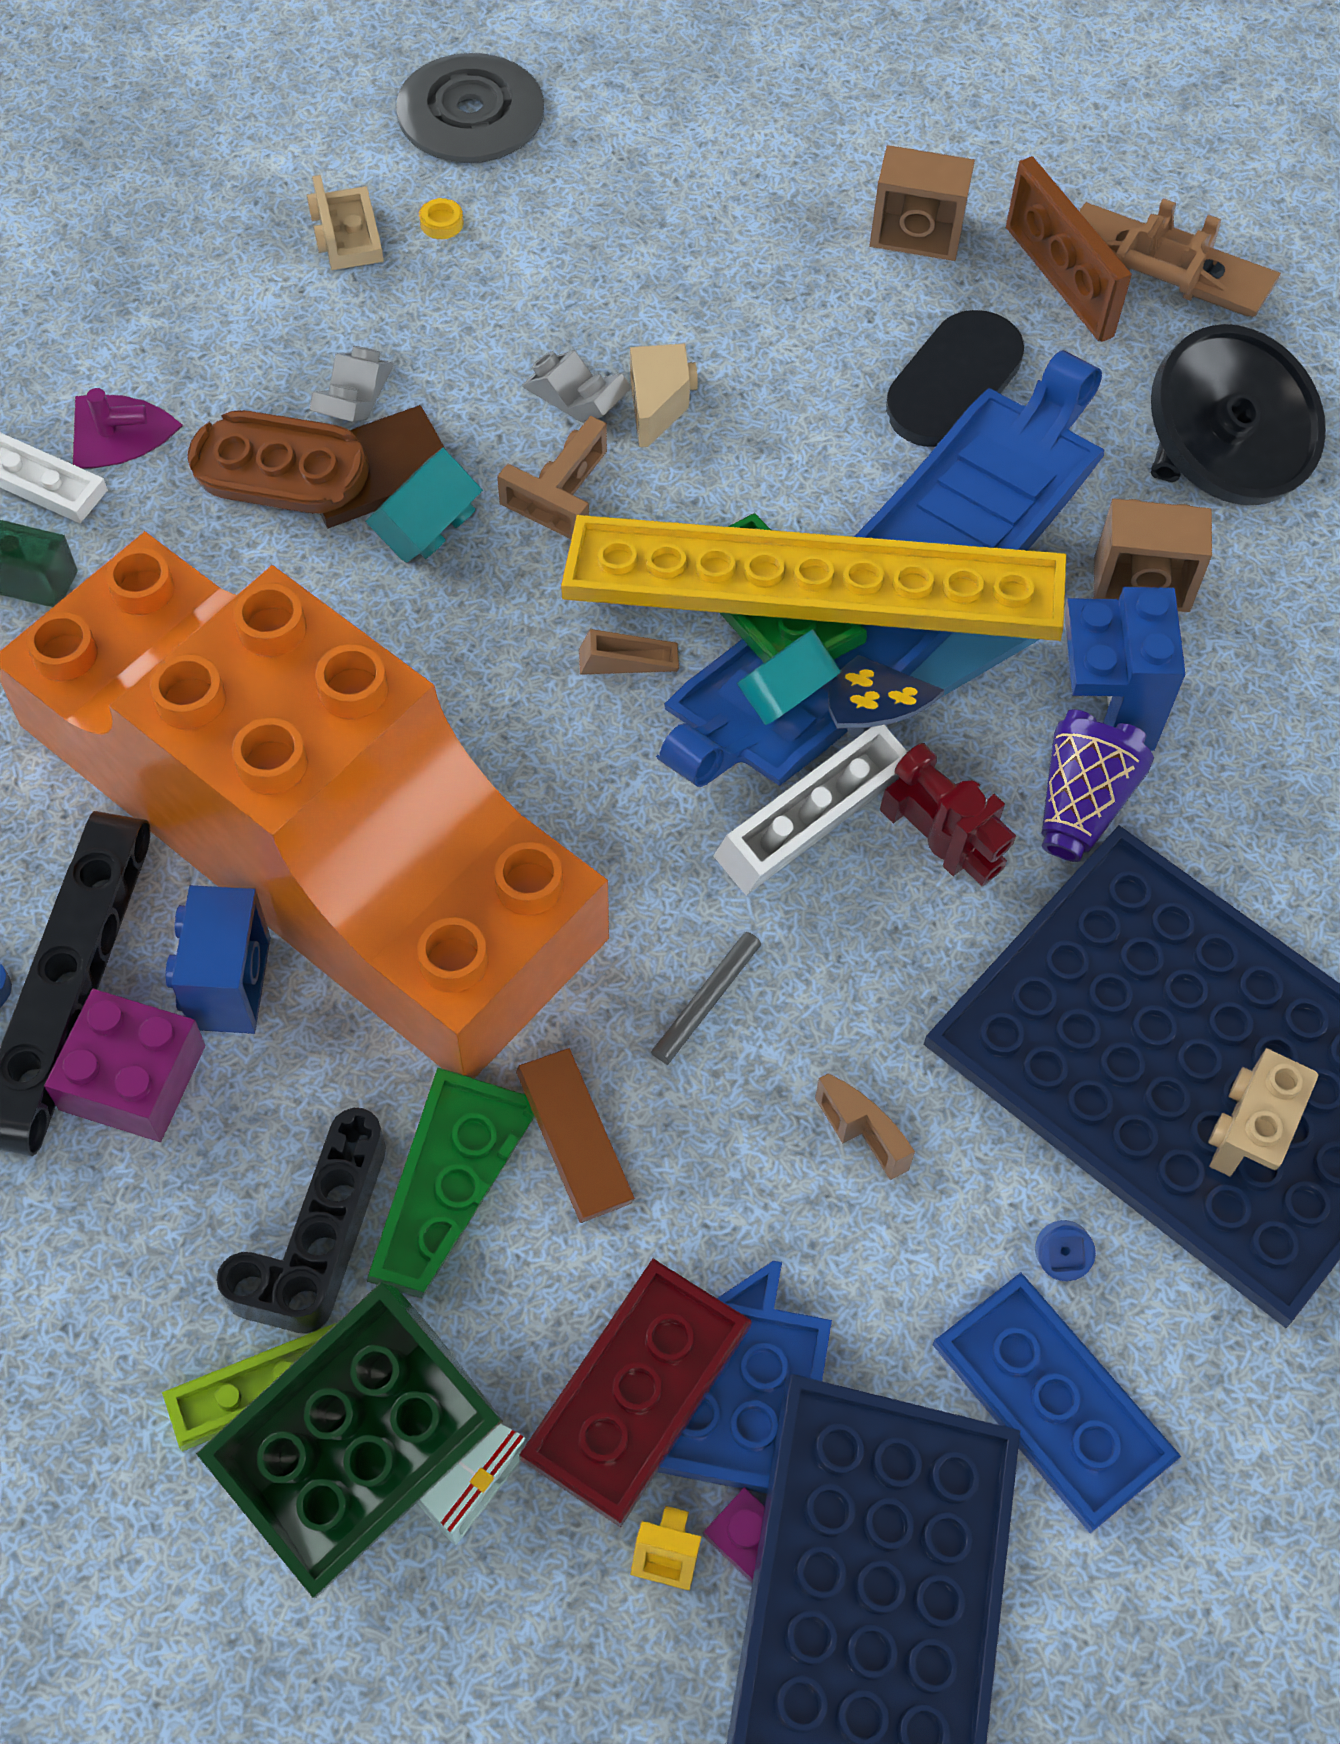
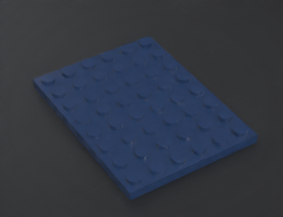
(1120, 1045)

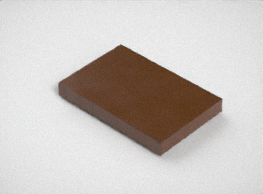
(394, 451)

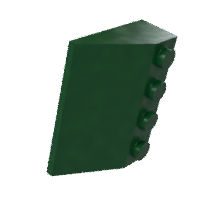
(350, 1437)

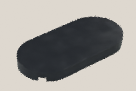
(951, 372)

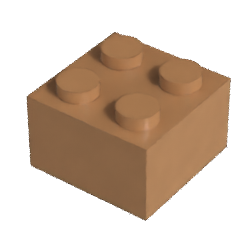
(921, 202)
(1153, 548)

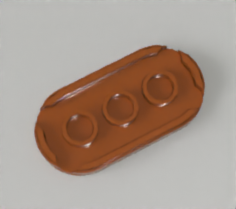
(278, 461)

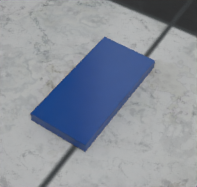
(1068, 1407)

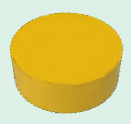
(441, 218)

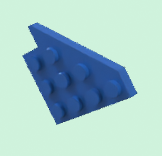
(737, 1422)

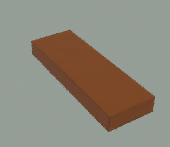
(575, 1135)

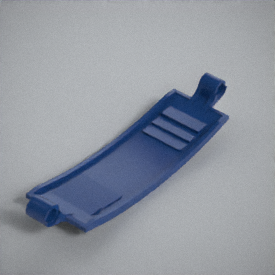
(984, 485)

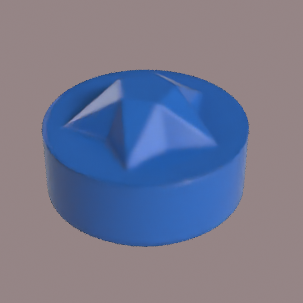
(1065, 1250)

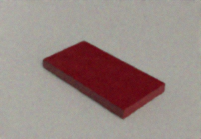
(635, 1392)

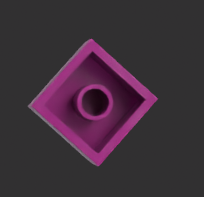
(125, 1065)

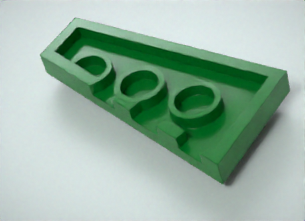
(450, 1168)

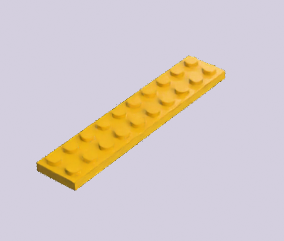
(816, 577)

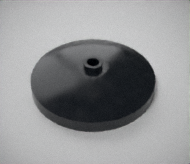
(1238, 414)

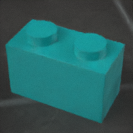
(425, 506)

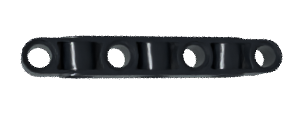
(77, 941)

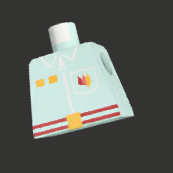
(473, 1483)

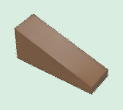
(622, 653)

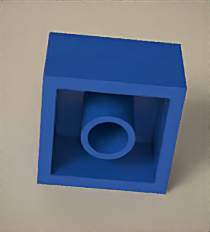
(219, 958)

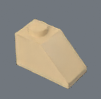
(660, 387)

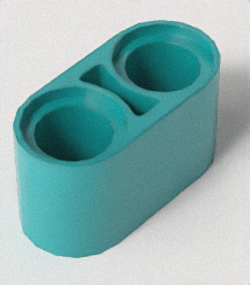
(789, 677)

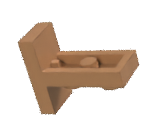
(550, 497)

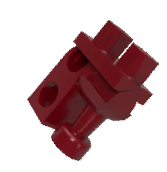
(951, 815)

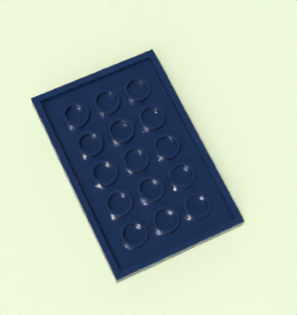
(876, 1574)

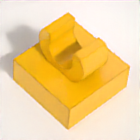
(666, 1551)

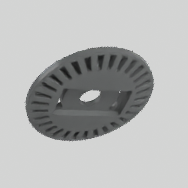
(504, 124)

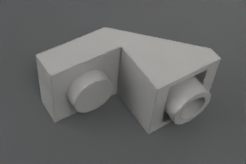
(353, 385)
(572, 388)

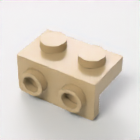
(346, 227)
(1266, 1113)

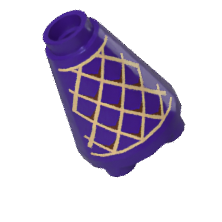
(1089, 781)

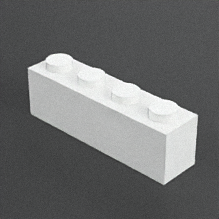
(810, 808)

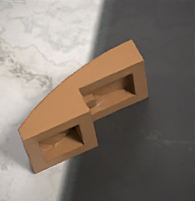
(855, 1114)

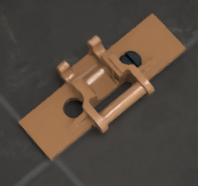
(1184, 258)

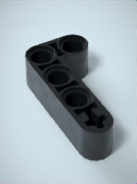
(317, 1219)

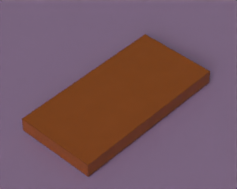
(1067, 249)

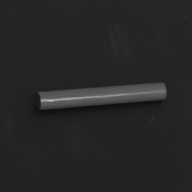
(706, 998)

